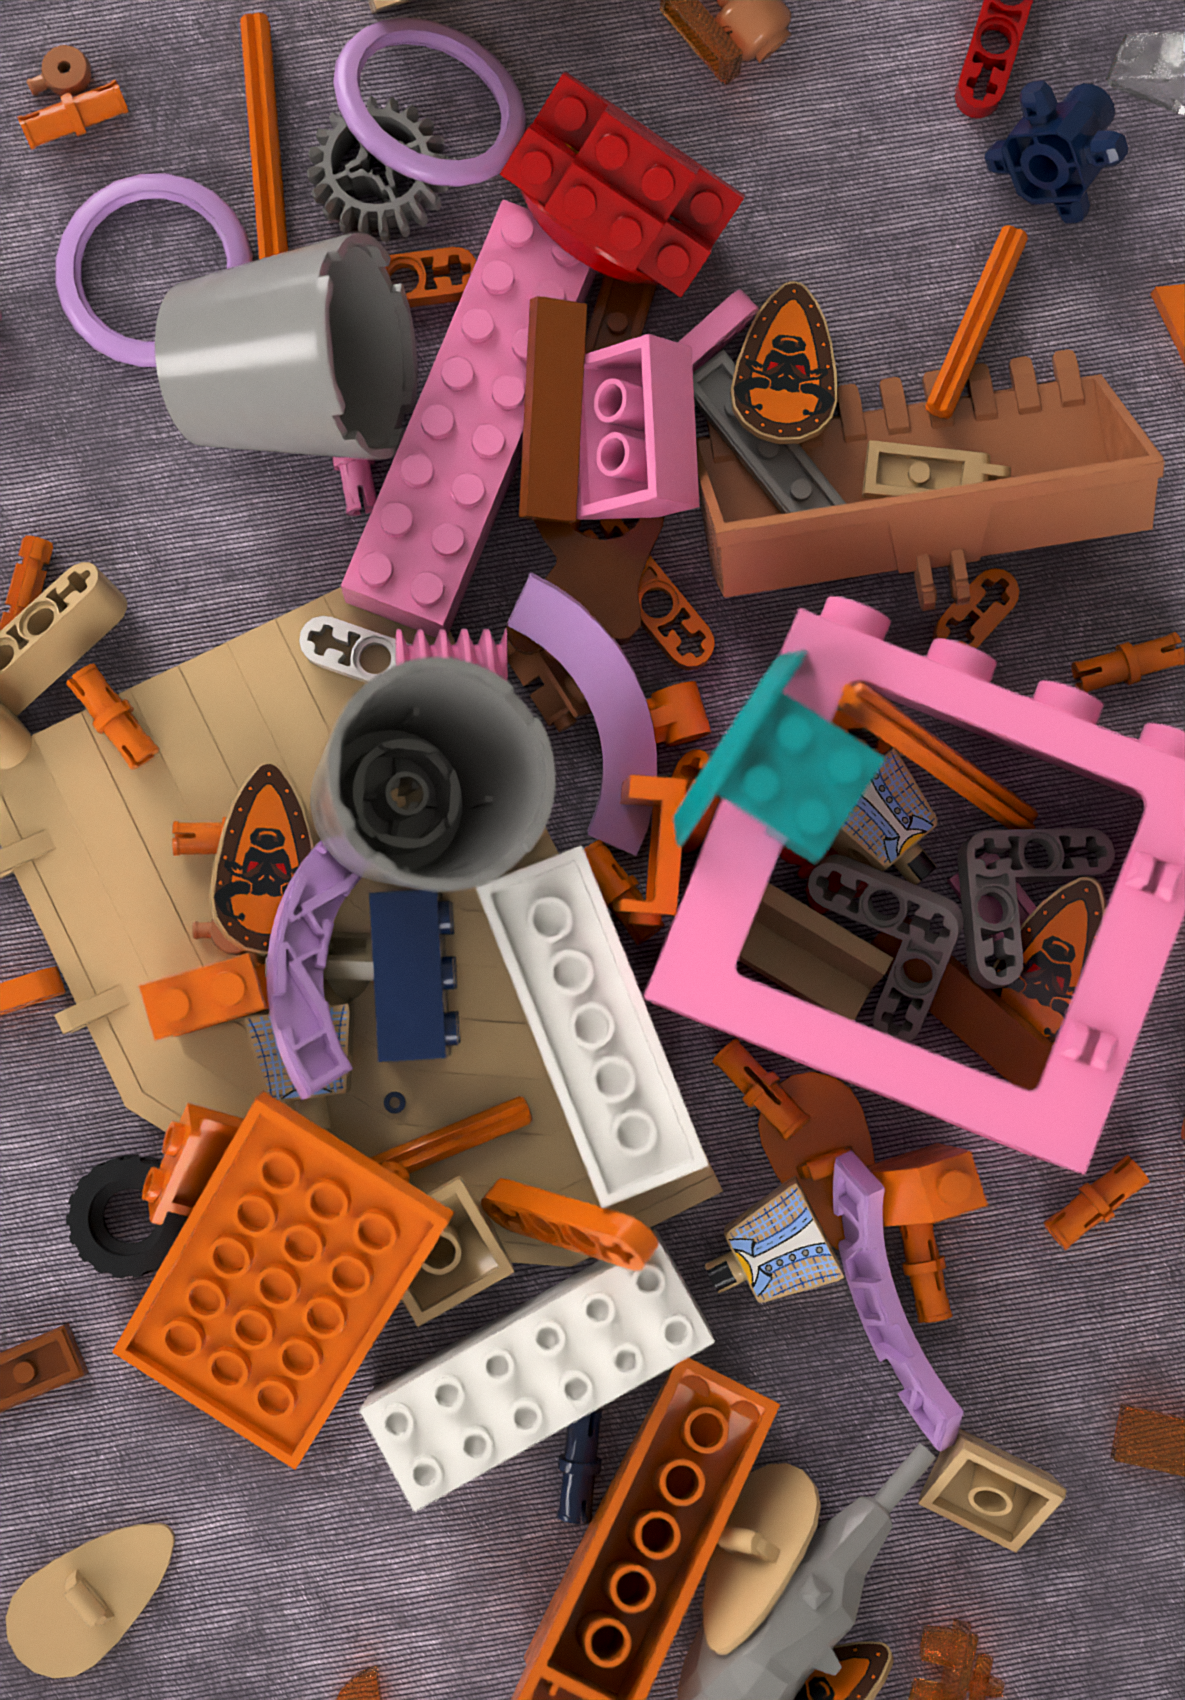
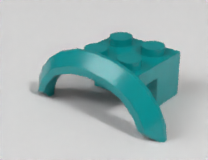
(783, 769)

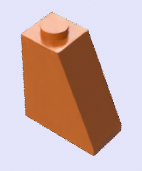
(929, 1185)

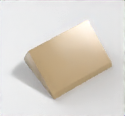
(462, 1260)
(990, 1491)

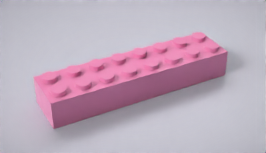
(461, 434)

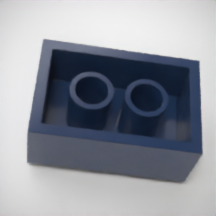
(413, 975)

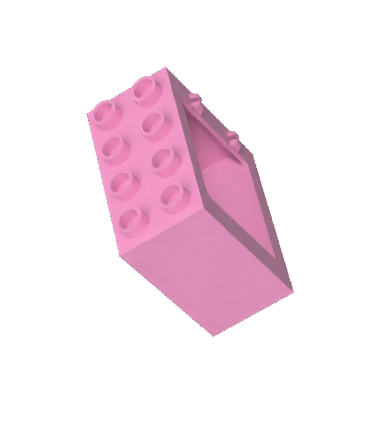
(1058, 725)

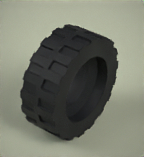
(89, 1227)

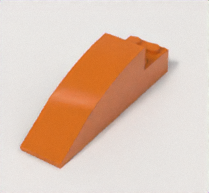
(648, 1541)

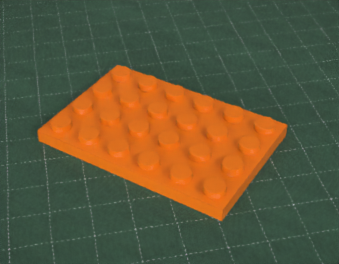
(281, 1279)

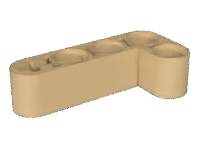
(47, 642)

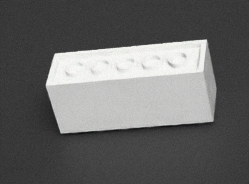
(592, 1026)
(532, 1373)

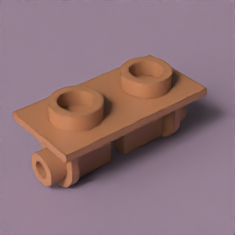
(559, 697)

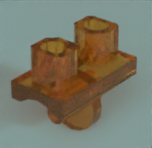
(956, 1651)

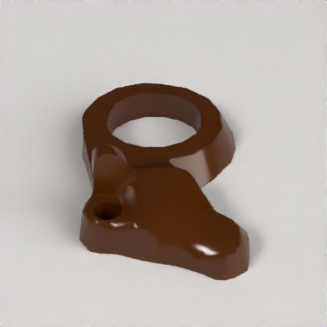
(598, 575)

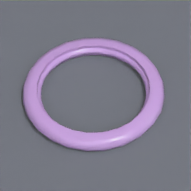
(400, 157)
(93, 212)

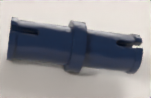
(579, 1468)

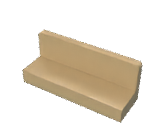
(811, 955)

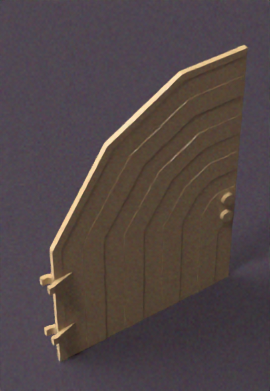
(121, 913)

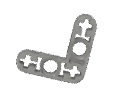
(1000, 882)
(915, 937)

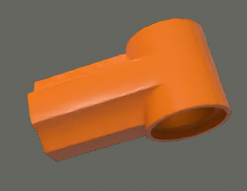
(678, 714)

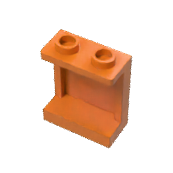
(664, 854)
(190, 1158)

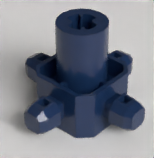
(1059, 147)

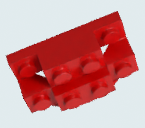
(618, 191)

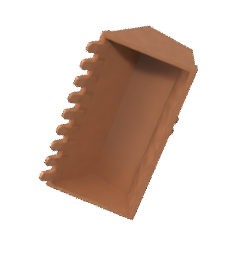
(1074, 477)

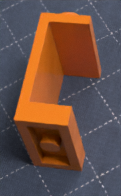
(206, 996)

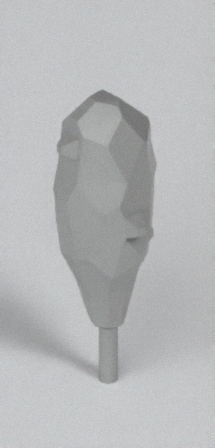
(812, 1610)

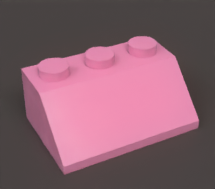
(638, 431)

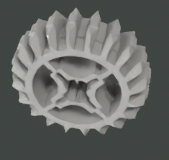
(359, 179)

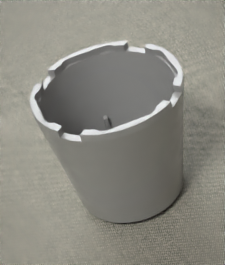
(292, 353)
(463, 758)

